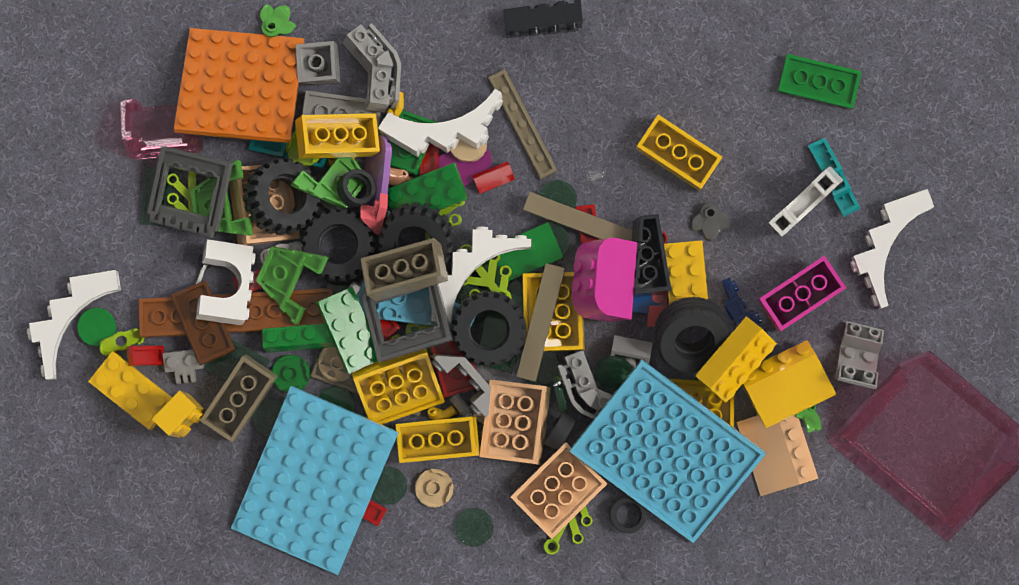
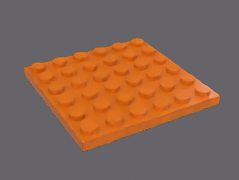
(238, 86)

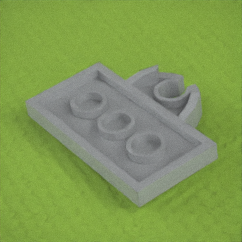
(325, 104)

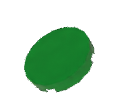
(96, 325)
(294, 369)

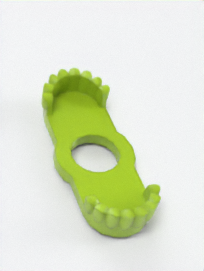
(109, 344)

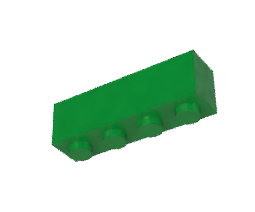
(296, 338)

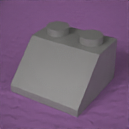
(318, 63)
(631, 350)

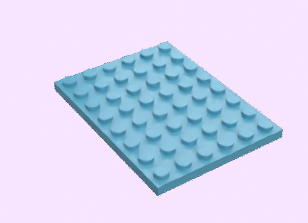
(667, 451)
(314, 480)

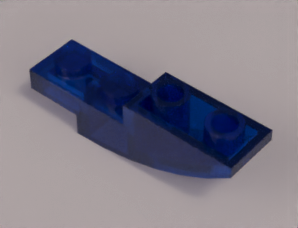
(736, 306)

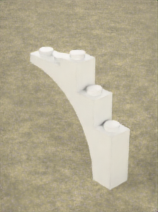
(444, 135)
(881, 238)
(464, 263)
(63, 310)

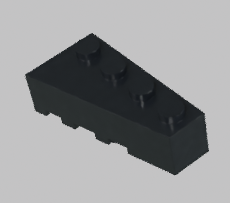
(543, 18)
(651, 262)

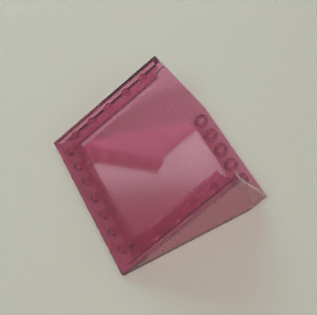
(932, 443)

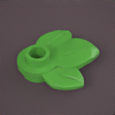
(278, 18)
(810, 418)

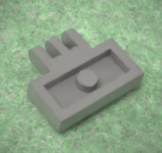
(183, 364)

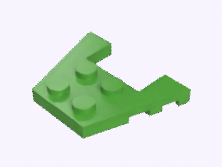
(327, 186)
(201, 200)
(281, 274)

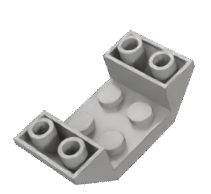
(859, 355)
(481, 399)

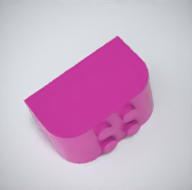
(604, 279)
(801, 294)

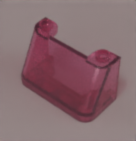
(150, 128)

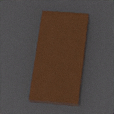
(208, 338)

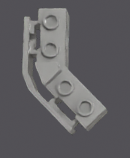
(377, 59)
(583, 384)

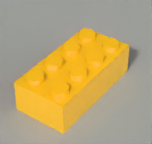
(337, 136)
(678, 152)
(686, 270)
(736, 359)
(130, 389)
(179, 415)
(437, 439)

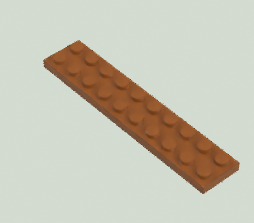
(160, 318)

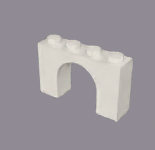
(806, 201)
(239, 260)

